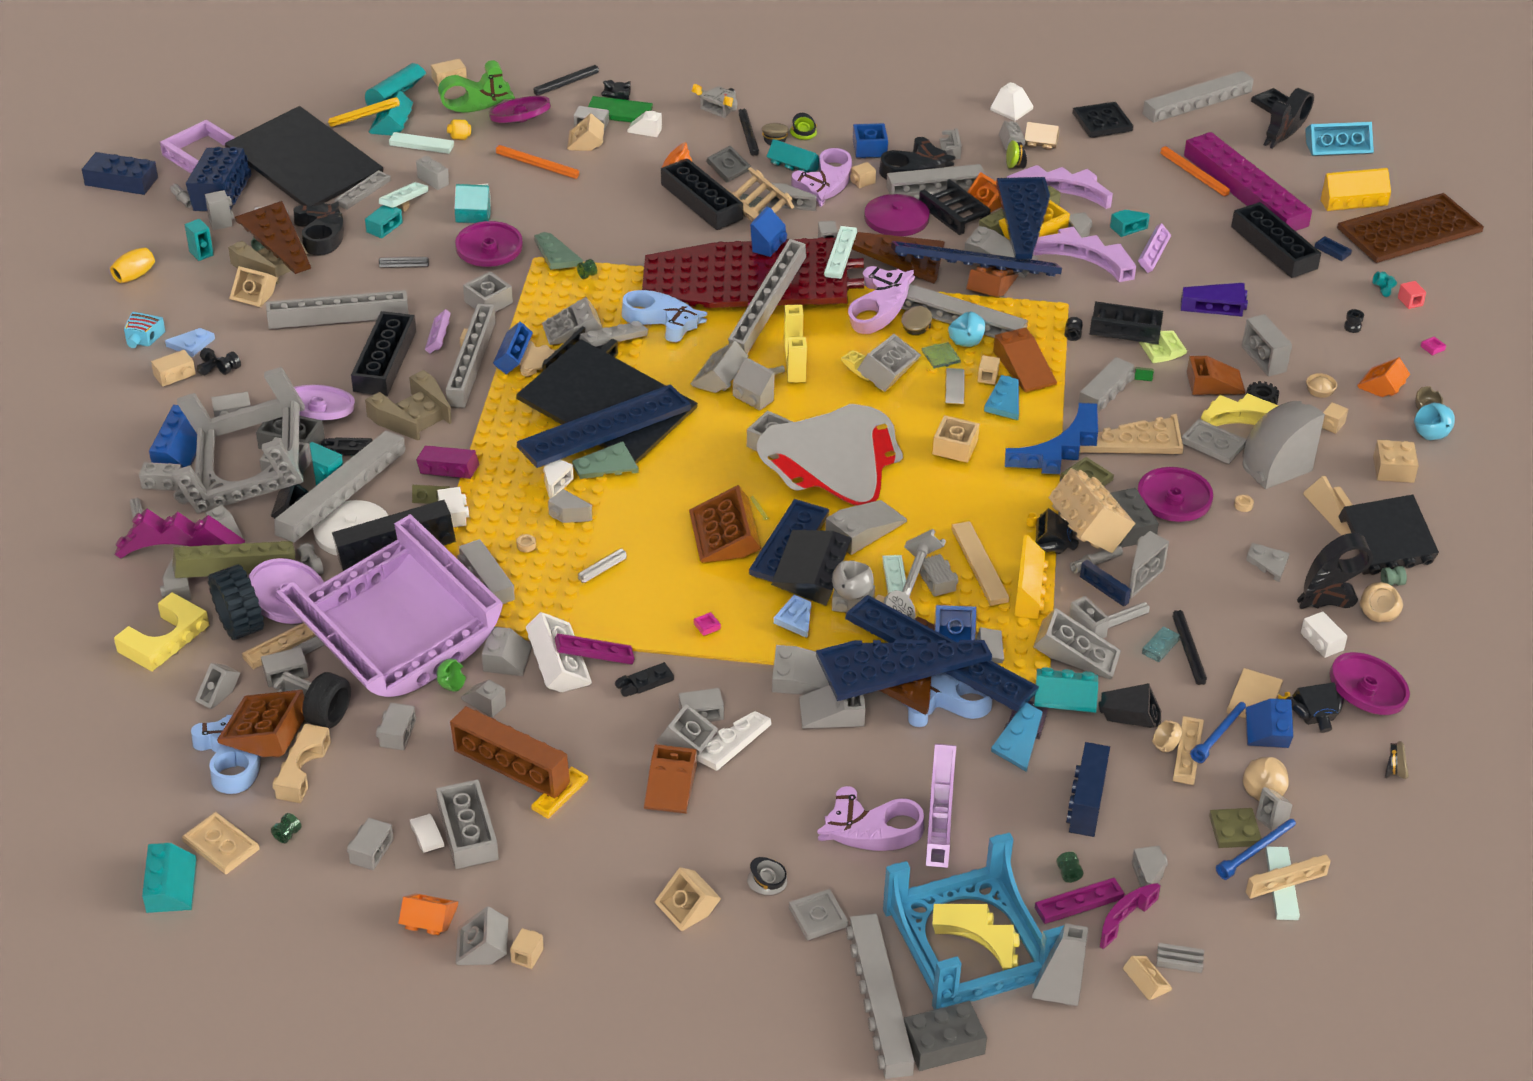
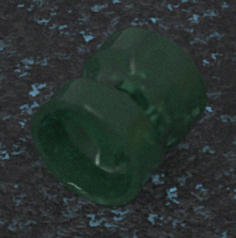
(288, 826)
(1070, 868)

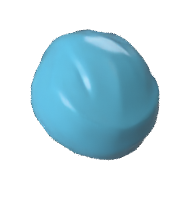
(967, 329)
(1434, 421)

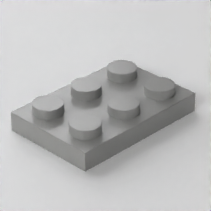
(1213, 441)

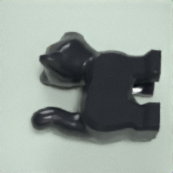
(616, 90)

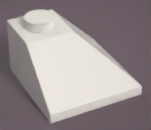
(1012, 102)

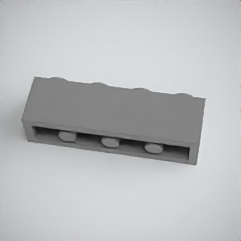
(1108, 383)
(485, 568)

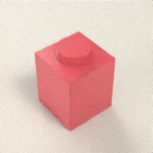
(1411, 294)

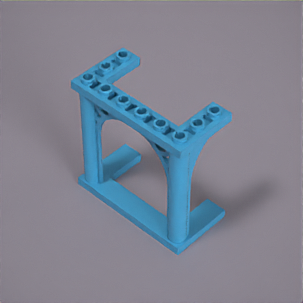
(944, 975)

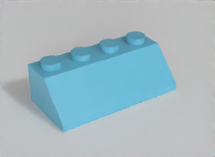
(1340, 138)

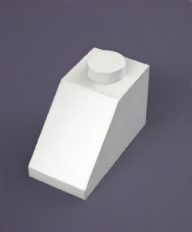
(647, 124)
(557, 476)

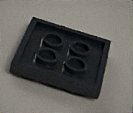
(1102, 119)

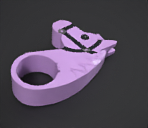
(886, 299)

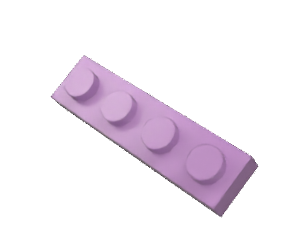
(1154, 248)

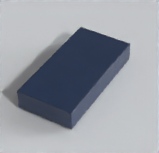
(1333, 248)

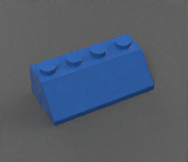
(175, 440)

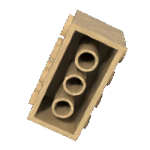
(1091, 510)

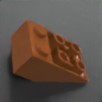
(991, 280)
(1213, 377)
(670, 778)

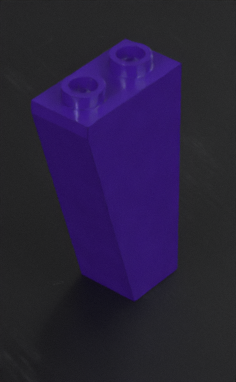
(1215, 299)

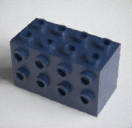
(218, 171)

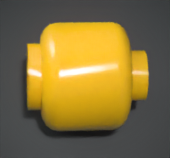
(459, 129)

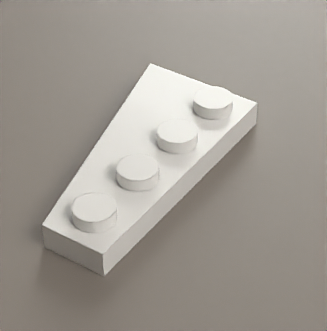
(732, 740)

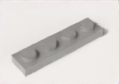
(620, 333)

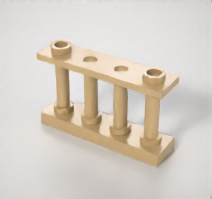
(753, 212)

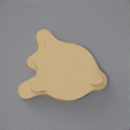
(533, 358)

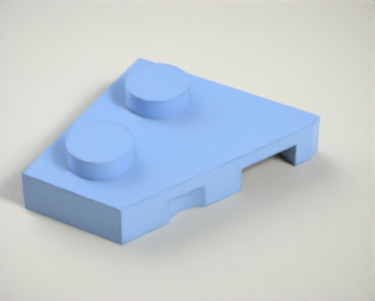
(191, 341)
(795, 616)

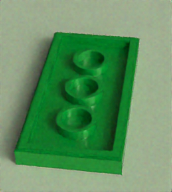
(621, 109)

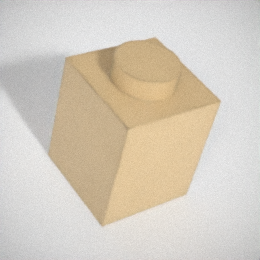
(863, 175)
(988, 369)
(1334, 417)
(527, 948)

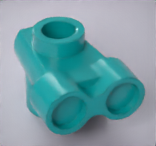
(1385, 282)

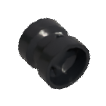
(1353, 322)
(1073, 328)
(227, 363)

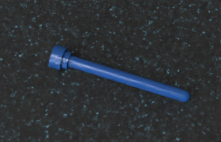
(1201, 751)
(1227, 868)

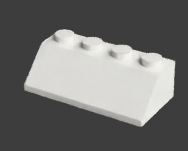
(559, 670)

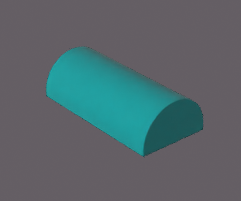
(401, 80)

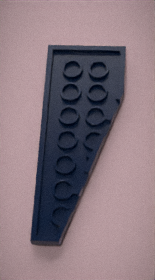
(1024, 209)
(869, 667)

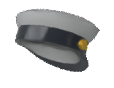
(767, 876)

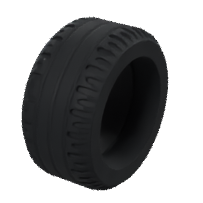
(326, 700)

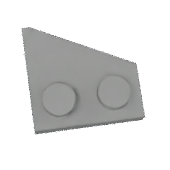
(1268, 559)

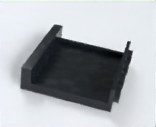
(1393, 531)

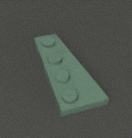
(555, 252)

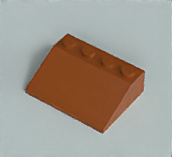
(725, 527)
(265, 723)

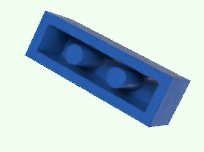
(512, 348)

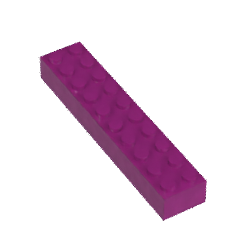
(1245, 179)

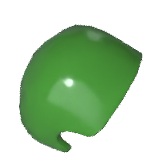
(450, 675)

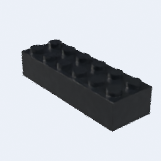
(702, 193)
(1276, 239)
(383, 353)
(365, 539)

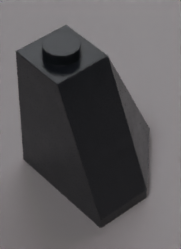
(1131, 706)

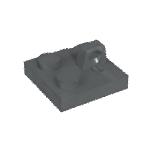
(728, 163)

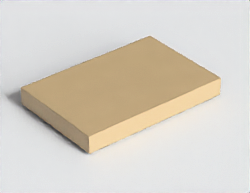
(1254, 688)
(220, 843)

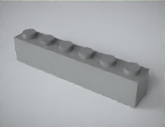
(930, 179)

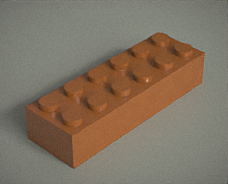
(510, 752)

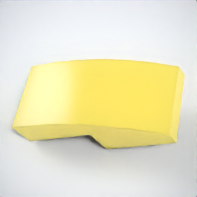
(853, 360)

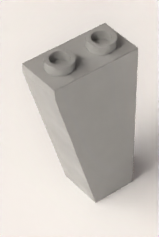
(1063, 968)

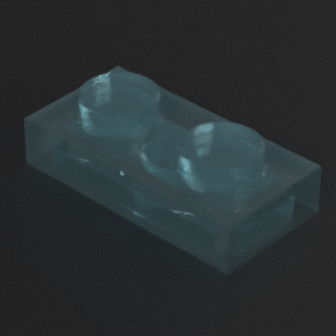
(1161, 644)

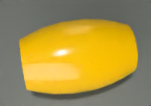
(132, 265)

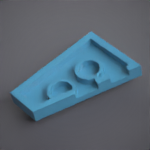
(1004, 398)
(1019, 736)

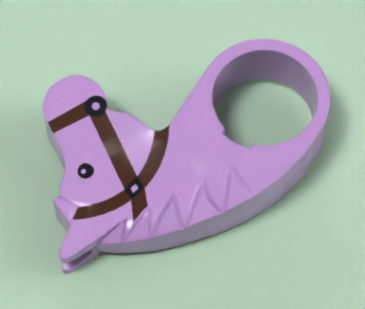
(829, 179)
(868, 829)

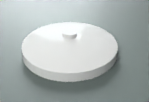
(346, 515)

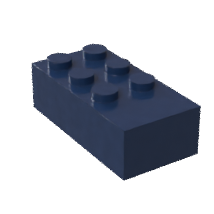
(120, 173)
(1088, 789)

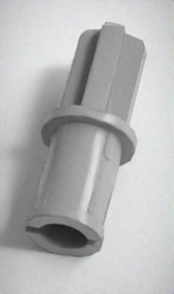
(181, 195)

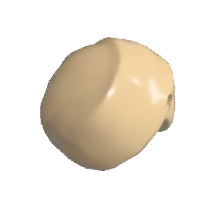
(1381, 602)
(1265, 773)

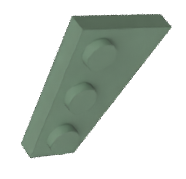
(605, 461)

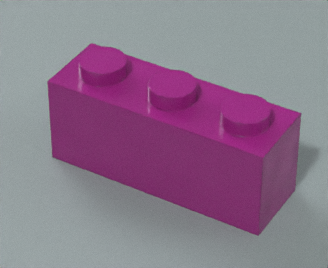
(447, 461)

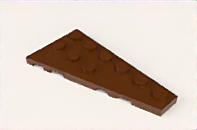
(276, 233)

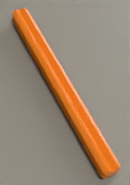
(537, 161)
(1195, 171)

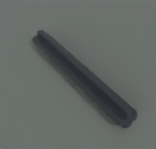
(565, 80)
(748, 131)
(1189, 647)

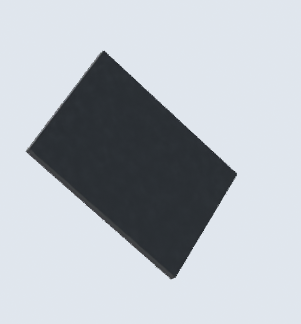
(305, 157)
(593, 380)

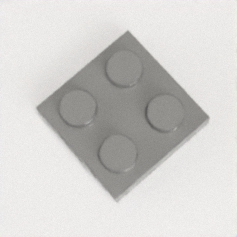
(818, 914)

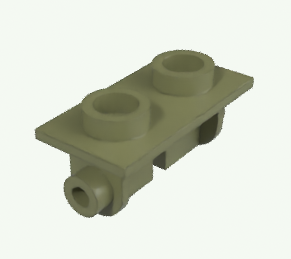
(425, 493)

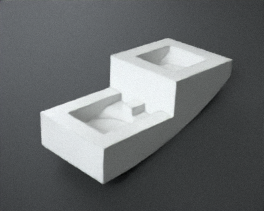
(426, 833)

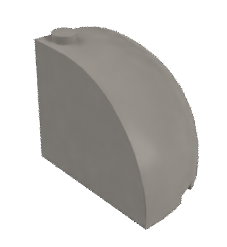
(1283, 443)

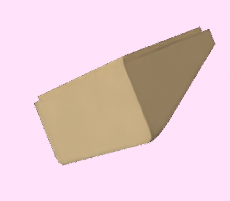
(1146, 977)

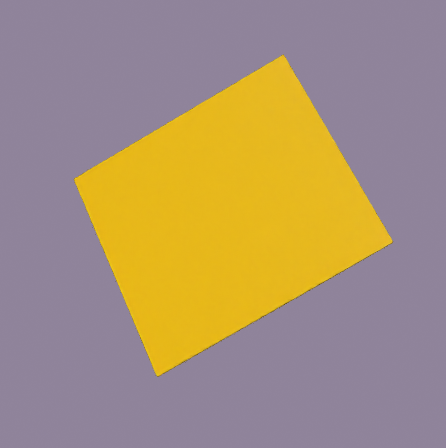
(662, 582)

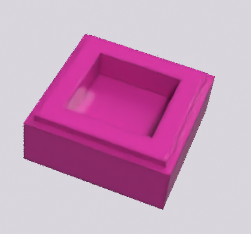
(1433, 345)
(707, 624)

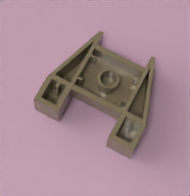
(262, 260)
(414, 413)

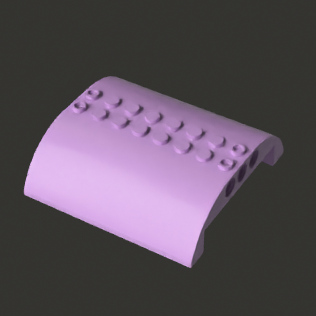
(399, 612)

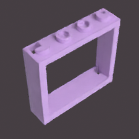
(172, 146)

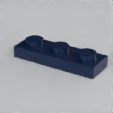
(1105, 583)

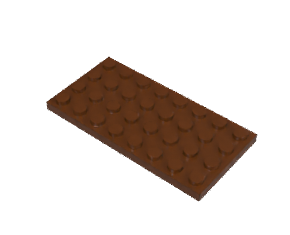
(1410, 227)

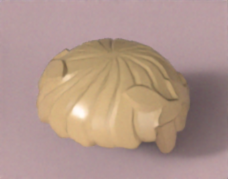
(1167, 736)

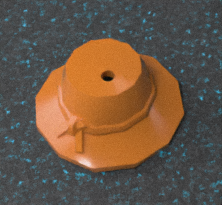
(678, 154)

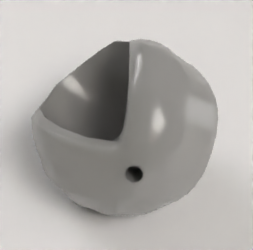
(852, 580)

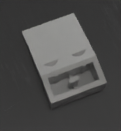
(569, 320)
(822, 710)

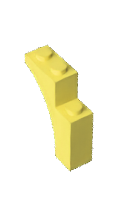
(1228, 411)
(976, 923)

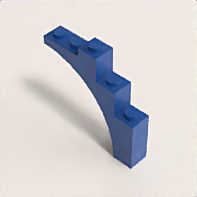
(1065, 446)

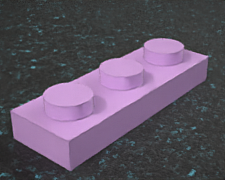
(438, 331)

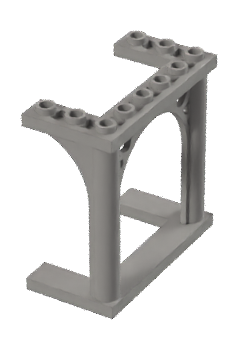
(281, 454)

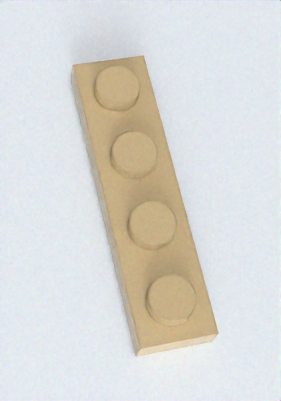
(1191, 736)
(1287, 876)

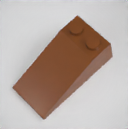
(1023, 359)

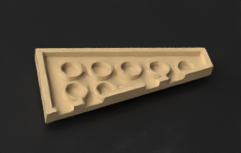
(1152, 437)

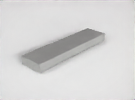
(363, 189)

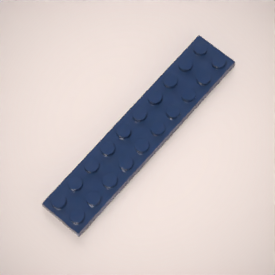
(970, 257)
(603, 426)
(985, 677)

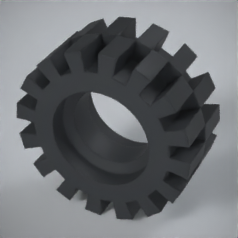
(1264, 391)

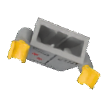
(717, 101)

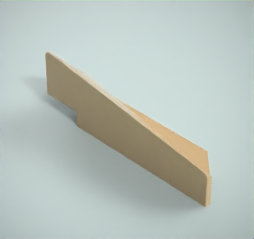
(1329, 502)

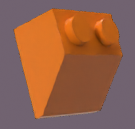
(986, 191)
(1385, 378)
(427, 913)

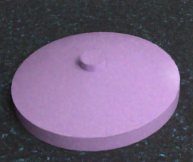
(325, 402)
(276, 574)

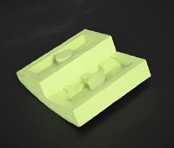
(1168, 348)

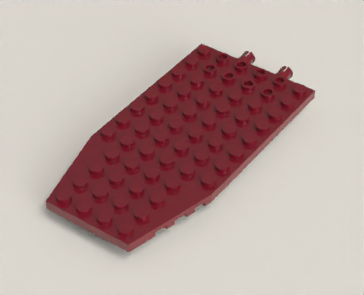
(731, 274)

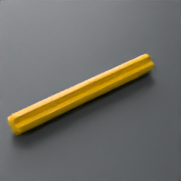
(363, 112)

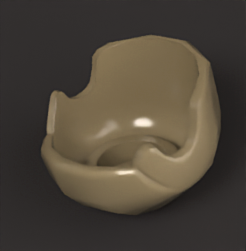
(1426, 395)

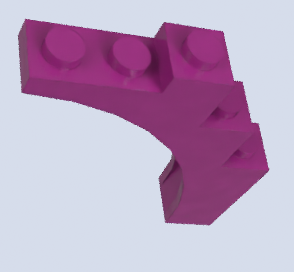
(178, 530)

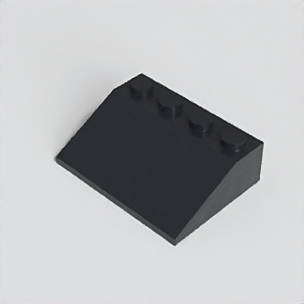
(810, 563)

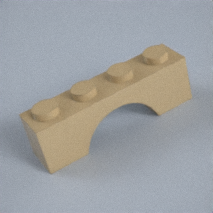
(310, 744)

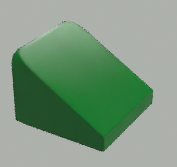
(1144, 374)

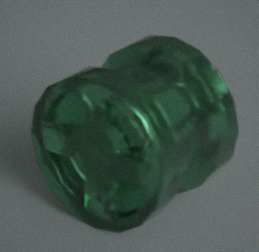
(587, 268)

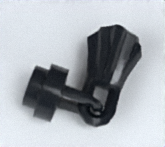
(207, 356)

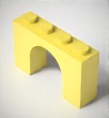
(795, 343)
(154, 651)

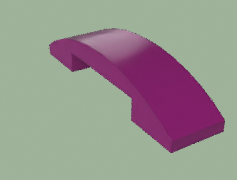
(1142, 898)

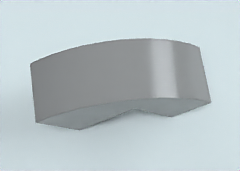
(954, 386)

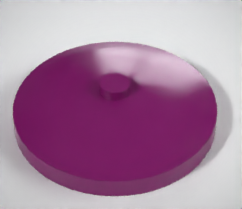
(519, 109)
(896, 215)
(489, 243)
(1176, 493)
(1369, 683)

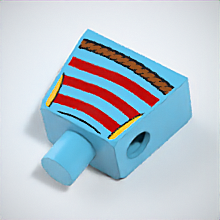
(143, 329)

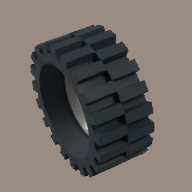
(236, 602)

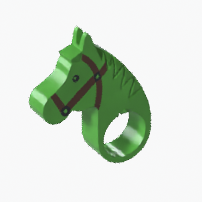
(478, 95)

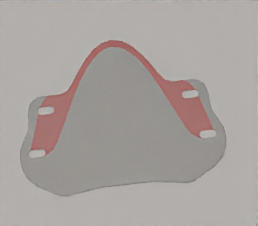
(833, 452)

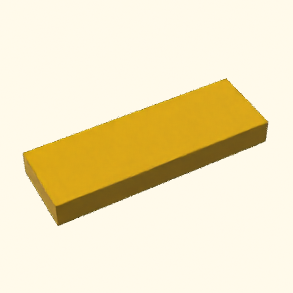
(548, 806)

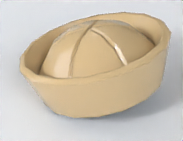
(1321, 385)

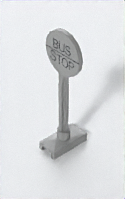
(918, 547)

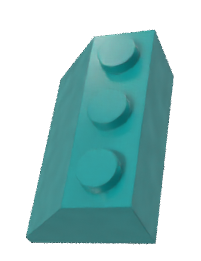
(392, 119)
(793, 157)
(1066, 690)
(168, 878)

